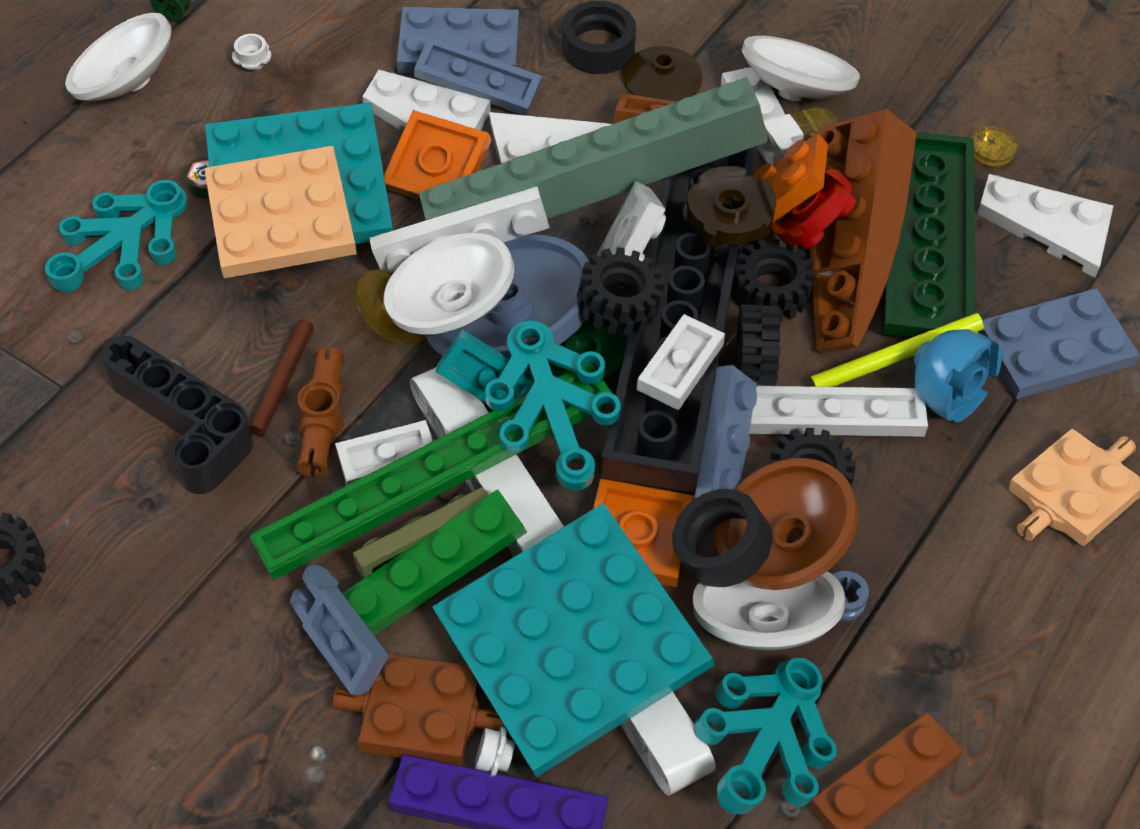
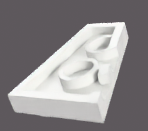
(396, 97)
(524, 134)
(1054, 218)

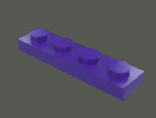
(490, 802)

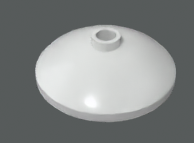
(120, 59)
(799, 68)
(449, 284)
(770, 618)

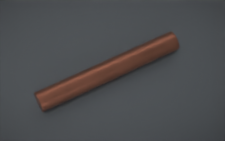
(281, 378)

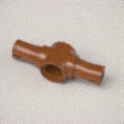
(320, 427)

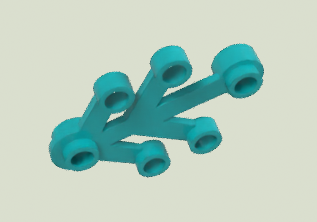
(160, 204)
(550, 394)
(797, 688)

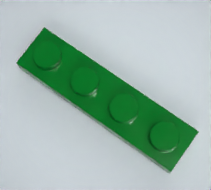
(435, 562)

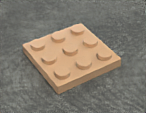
(279, 212)

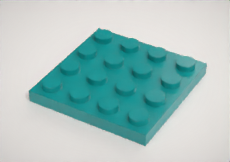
(345, 128)
(572, 638)

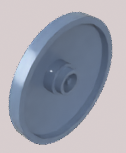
(541, 291)

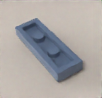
(477, 75)
(727, 431)

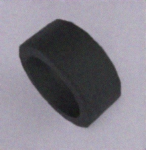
(598, 57)
(737, 563)

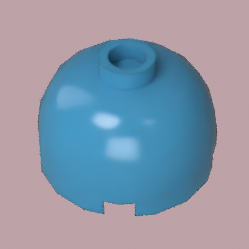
(954, 370)

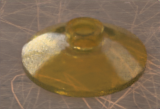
(370, 304)

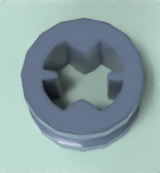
(858, 585)

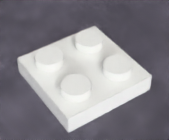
(636, 222)

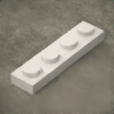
(501, 218)
(839, 411)

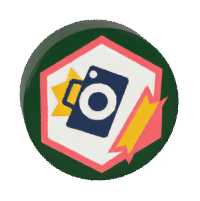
(196, 178)

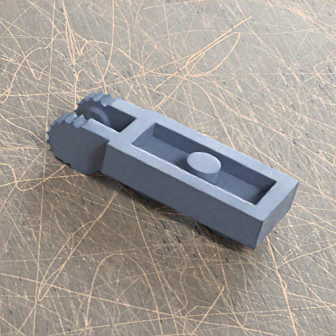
(338, 630)

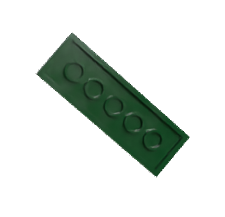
(936, 248)

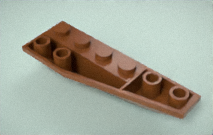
(860, 247)

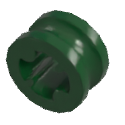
(171, 9)

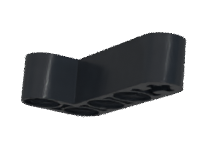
(184, 405)

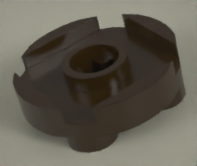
(730, 226)

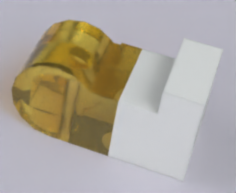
(790, 128)

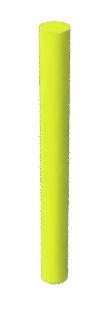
(889, 355)

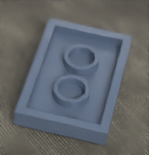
(479, 30)
(1059, 343)

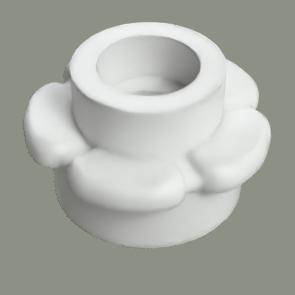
(251, 52)
(494, 751)

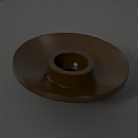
(662, 74)

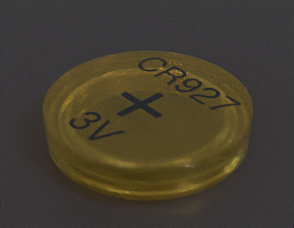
(994, 145)

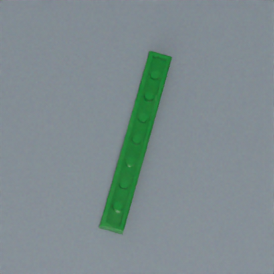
(401, 485)

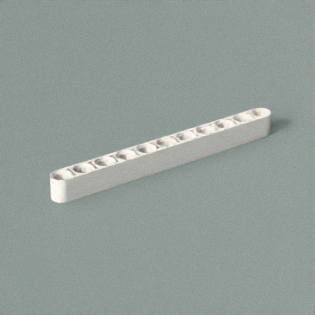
(661, 732)

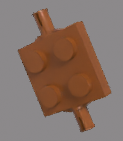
(419, 710)

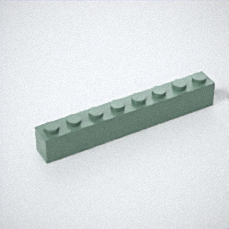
(617, 155)

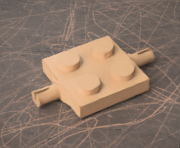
(1076, 487)

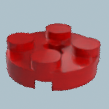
(808, 220)

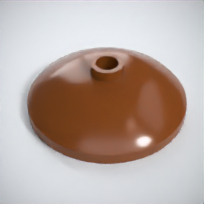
(798, 501)

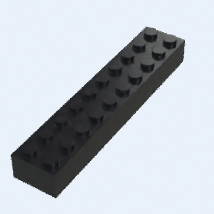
(650, 439)

